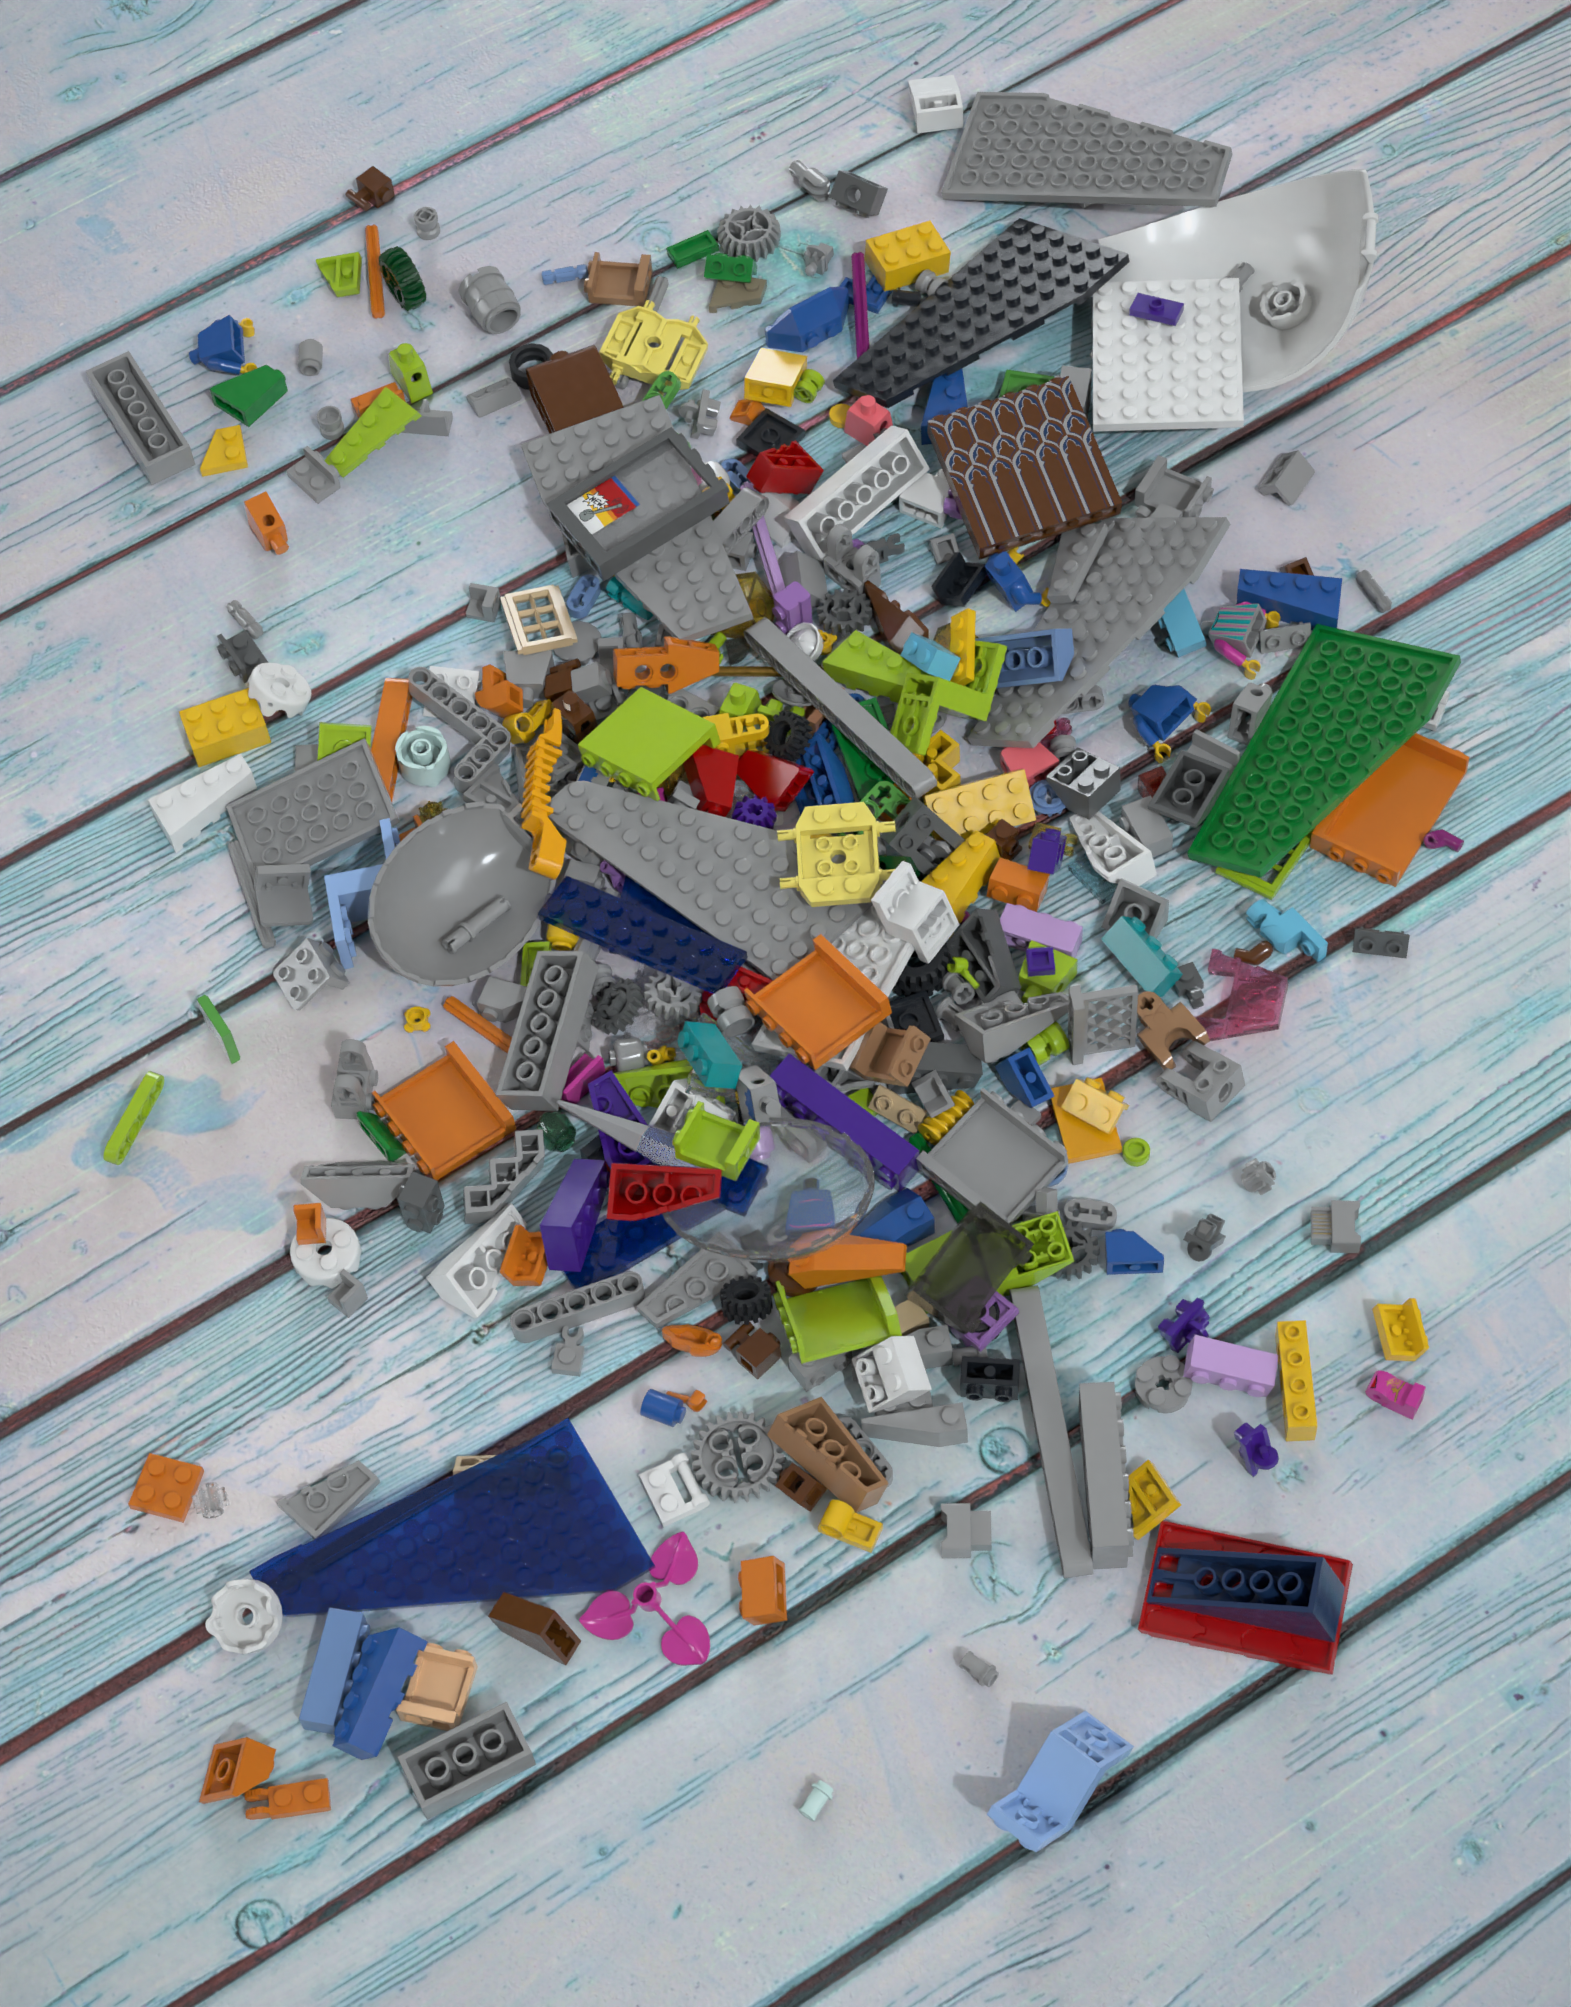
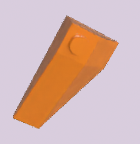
(849, 1261)

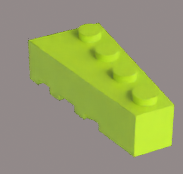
(869, 666)

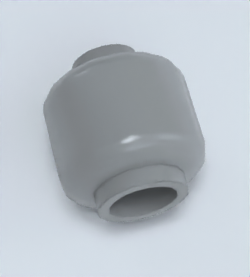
(628, 1054)

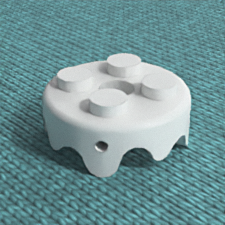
(279, 686)
(326, 1269)
(227, 1620)

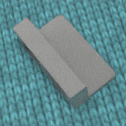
(1288, 477)
(1214, 750)

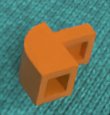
(498, 693)

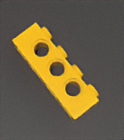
(1296, 1381)

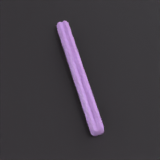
(767, 552)

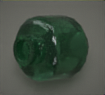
(557, 1131)

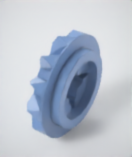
(1038, 794)

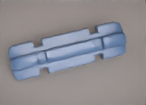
(565, 274)

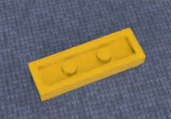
(963, 645)

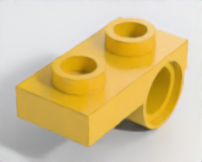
(528, 722)
(849, 1527)

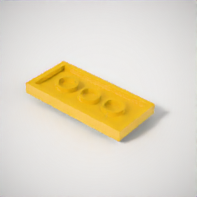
(983, 804)

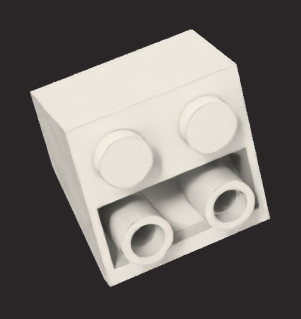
(891, 1373)

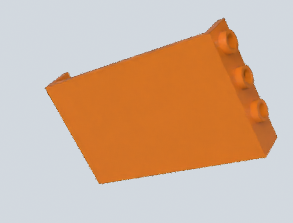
(1392, 810)

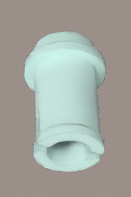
(816, 1800)

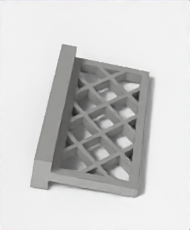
(1081, 1020)

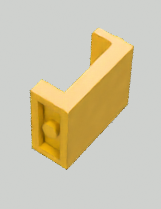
(774, 377)

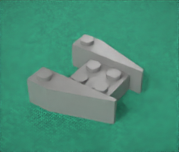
(918, 1419)

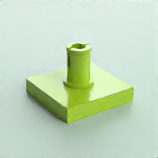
(339, 736)

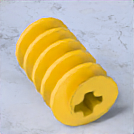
(937, 1127)

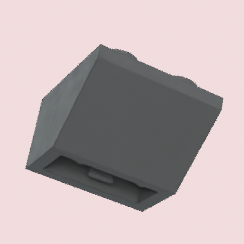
(1085, 782)

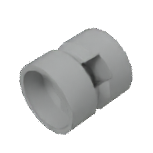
(731, 1013)

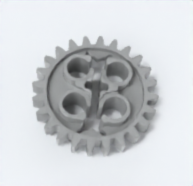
(711, 1462)

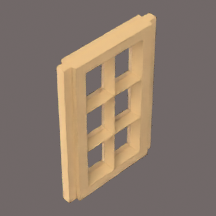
(556, 606)

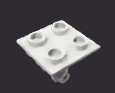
(463, 681)

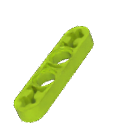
(133, 1118)

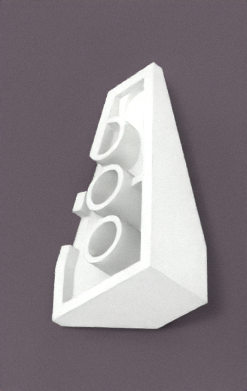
(1113, 850)

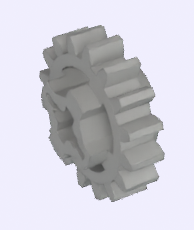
(671, 996)

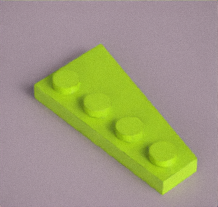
(377, 424)

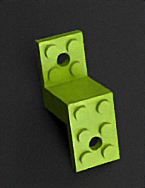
(926, 695)

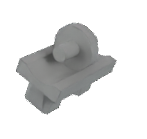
(698, 413)

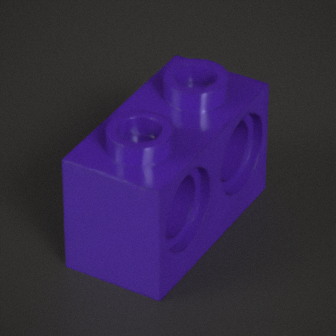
(1047, 851)

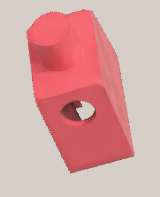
(865, 419)
(1036, 761)

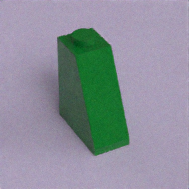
(250, 394)

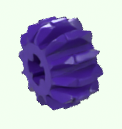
(755, 812)

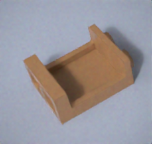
(618, 281)
(890, 1054)

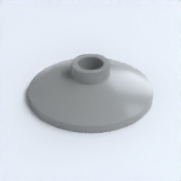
(788, 694)

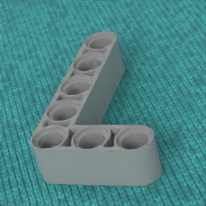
(462, 723)

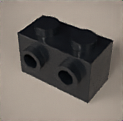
(989, 1378)

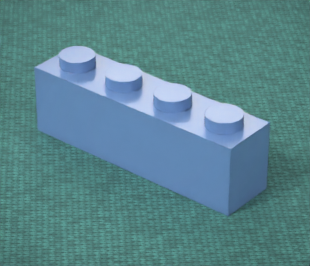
(333, 1670)

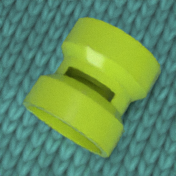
(808, 386)

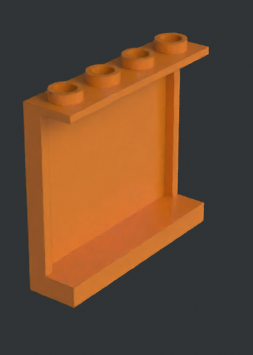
(819, 1004)
(445, 1114)

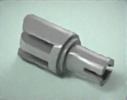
(811, 180)

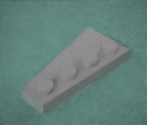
(1074, 559)
(692, 1286)

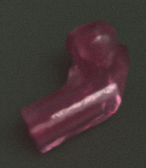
(1063, 728)

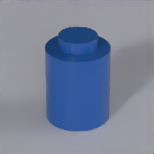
(662, 1408)

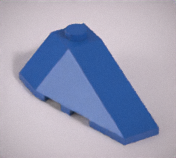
(898, 1219)

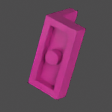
(579, 1077)

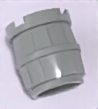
(490, 300)

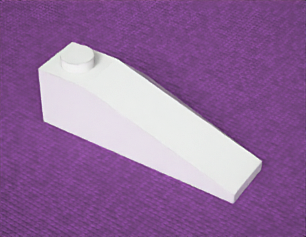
(472, 1270)

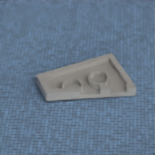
(327, 1503)

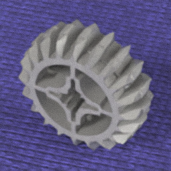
(749, 233)

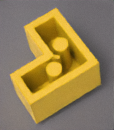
(940, 759)

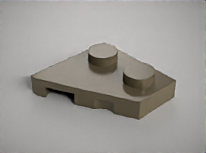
(737, 294)

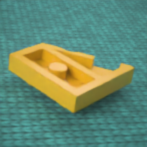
(225, 452)

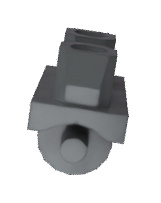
(1205, 1237)

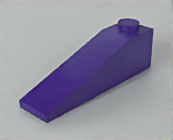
(611, 1098)

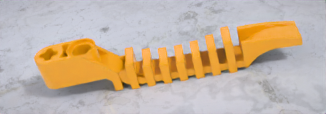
(547, 844)

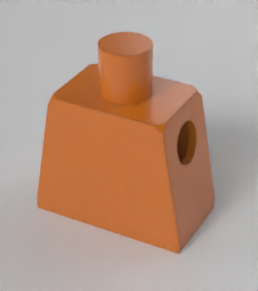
(266, 523)

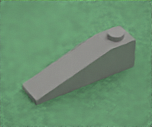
(1004, 1029)

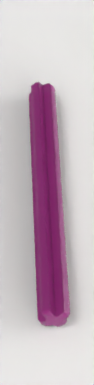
(860, 303)

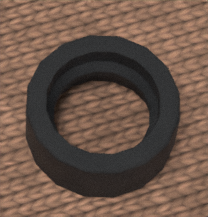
(523, 354)

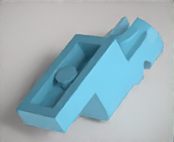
(1286, 930)

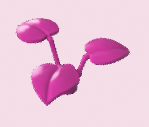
(610, 1612)

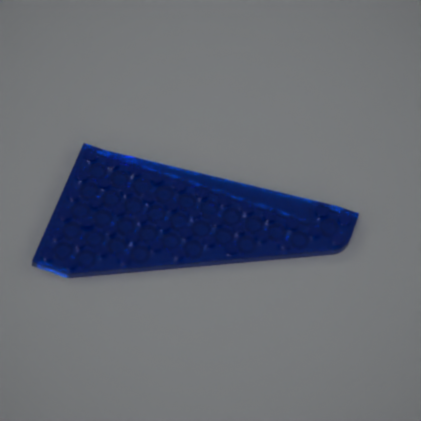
(514, 1525)

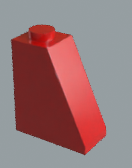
(773, 777)
(712, 779)

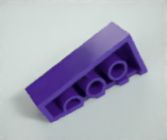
(574, 1214)

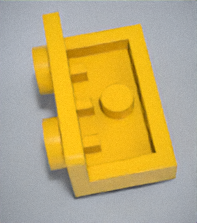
(1094, 1104)
(1401, 1330)

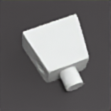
(926, 499)

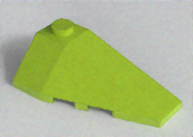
(650, 1084)

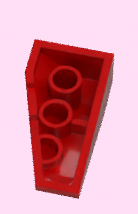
(652, 1190)

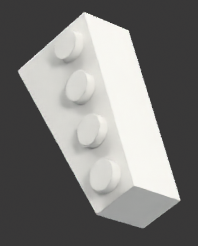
(201, 800)

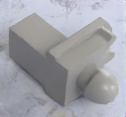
(817, 258)
(1045, 1204)

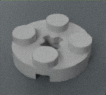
(1163, 1400)

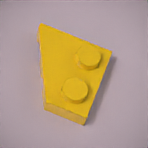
(1149, 1499)

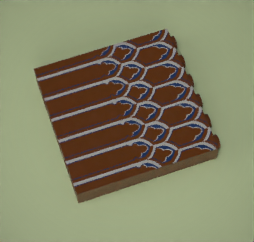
(1024, 467)

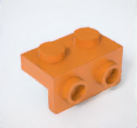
(525, 1258)

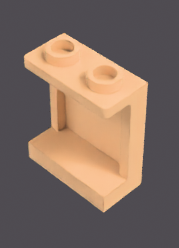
(438, 1688)

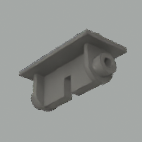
(1381, 943)

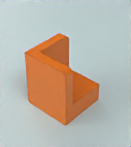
(310, 1223)

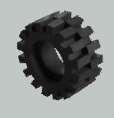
(798, 738)
(746, 1300)

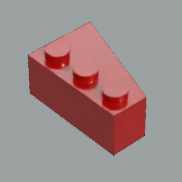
(785, 470)

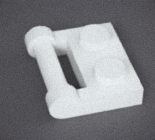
(665, 1494)

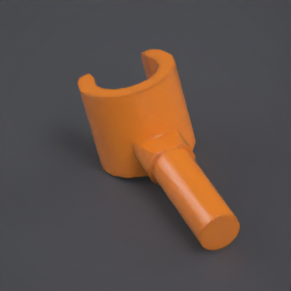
(694, 1402)

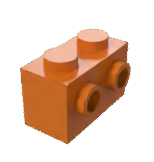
(1017, 884)
(763, 1590)

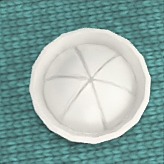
(807, 639)

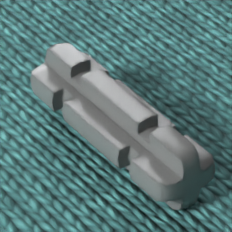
(1373, 591)
(245, 619)

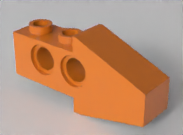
(689, 661)

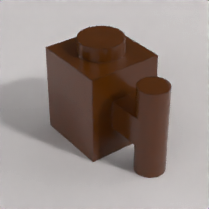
(372, 188)
(560, 679)
(755, 1352)

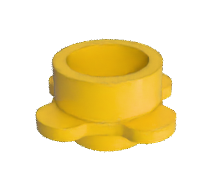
(828, 644)
(417, 1013)

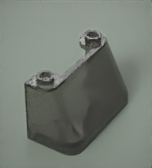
(969, 1268)

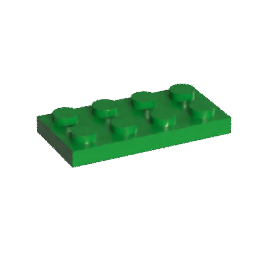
(861, 769)

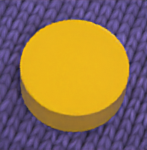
(838, 415)

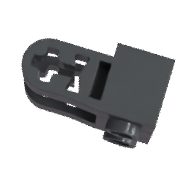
(913, 827)

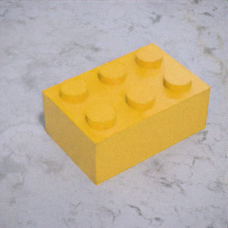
(905, 253)
(224, 727)

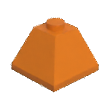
(236, 1769)

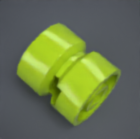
(1048, 1042)

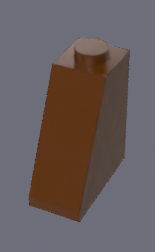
(535, 1627)

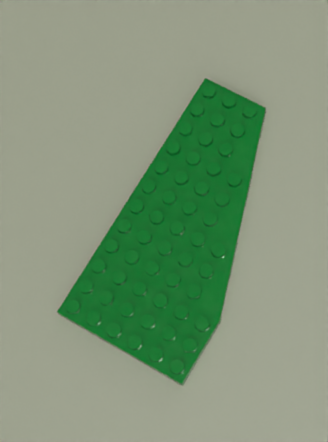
(1324, 734)

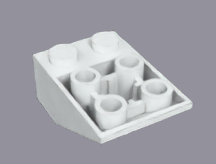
(936, 103)

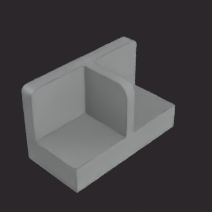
(431, 423)

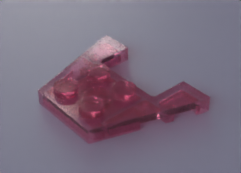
(1254, 1000)

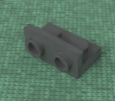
(241, 653)

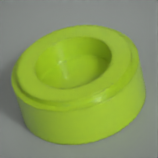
(1136, 1152)

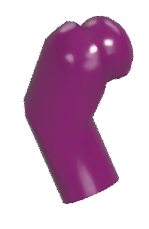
(1442, 838)

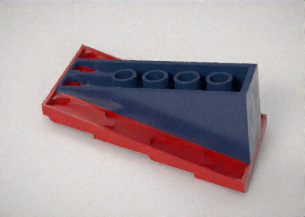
(1246, 1597)

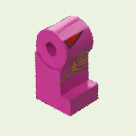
(1395, 1393)

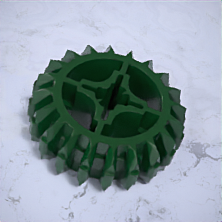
(402, 278)

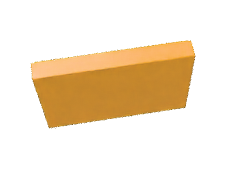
(1079, 1137)

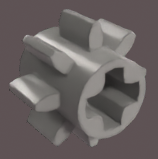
(1258, 1176)

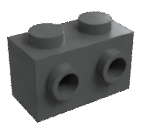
(421, 1203)

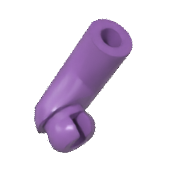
(616, 875)

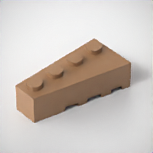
(829, 1453)

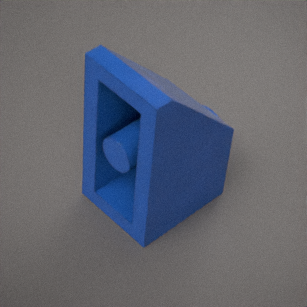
(1024, 1078)
(1130, 1254)

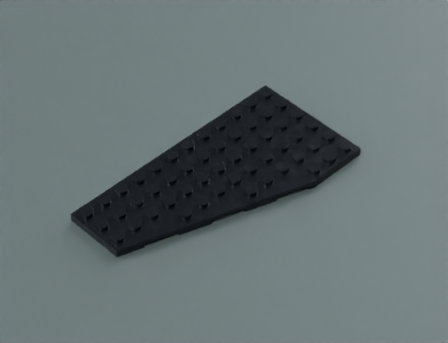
(992, 298)

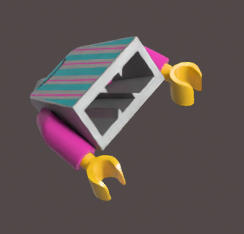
(1238, 631)

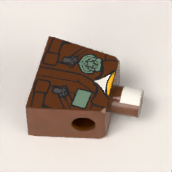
(574, 715)

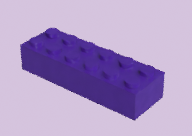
(819, 1101)

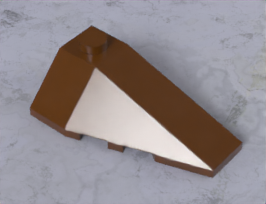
(891, 621)

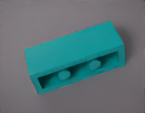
(1142, 955)
(710, 1055)

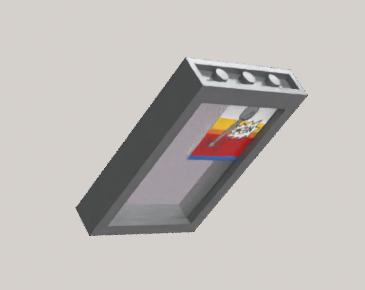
(638, 503)

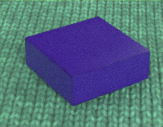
(1040, 961)

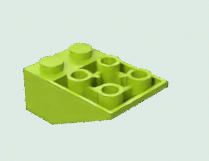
(1049, 1252)

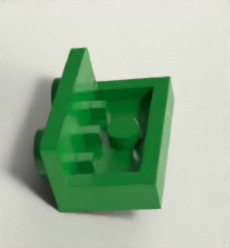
(730, 269)

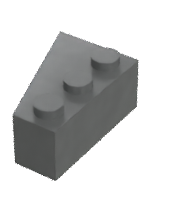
(987, 953)
(953, 1064)

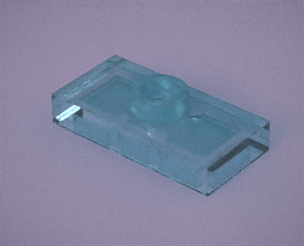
(1093, 881)

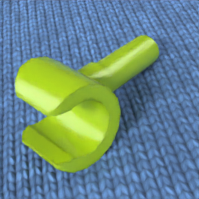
(961, 966)

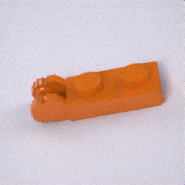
(290, 1799)

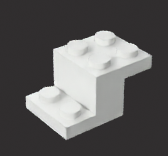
(915, 912)

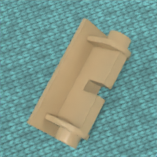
(897, 1109)

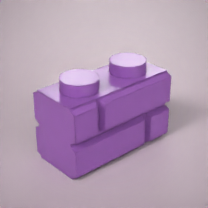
(792, 607)

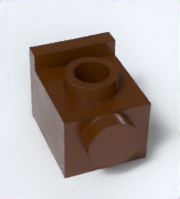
(1006, 839)
(800, 1486)

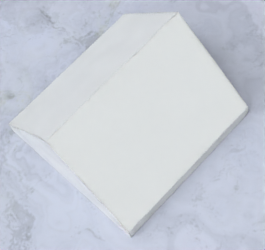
(779, 507)

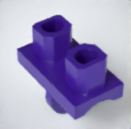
(1191, 1322)
(1256, 1448)

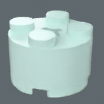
(423, 756)

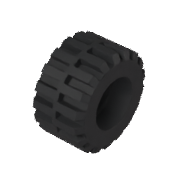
(924, 978)

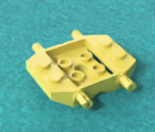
(629, 354)
(830, 883)

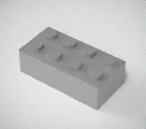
(466, 1760)

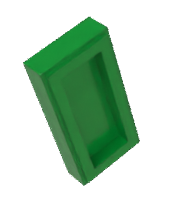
(692, 249)

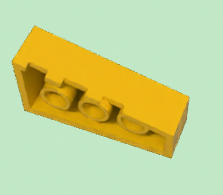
(965, 872)

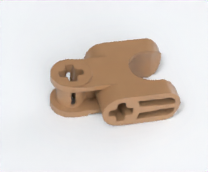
(1166, 1026)

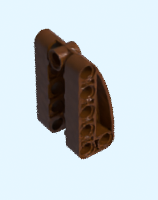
(572, 388)

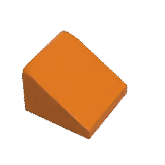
(746, 411)

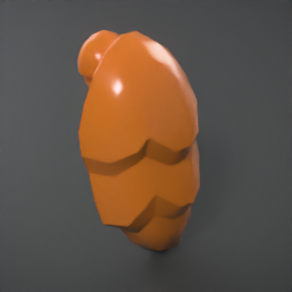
(692, 1339)

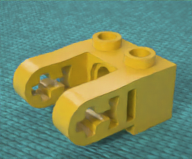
(732, 735)

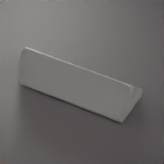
(494, 397)

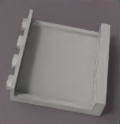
(994, 1159)

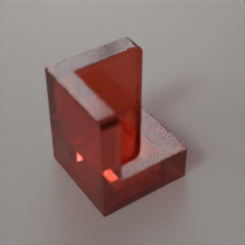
(1150, 781)

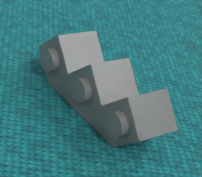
(506, 1178)

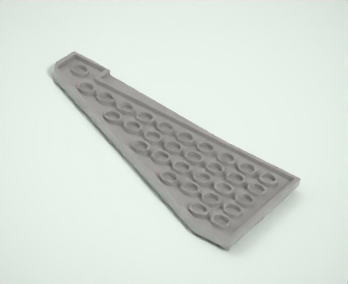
(707, 870)

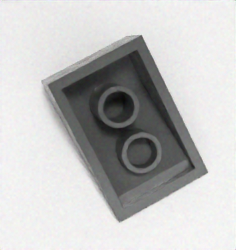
(1189, 789)

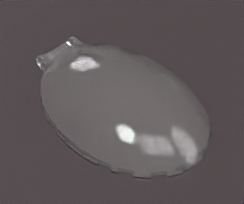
(805, 1205)

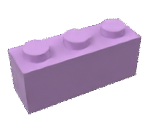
(1025, 925)
(1230, 1366)

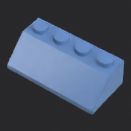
(1034, 656)

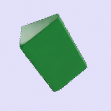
(380, 1135)

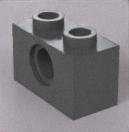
(871, 193)

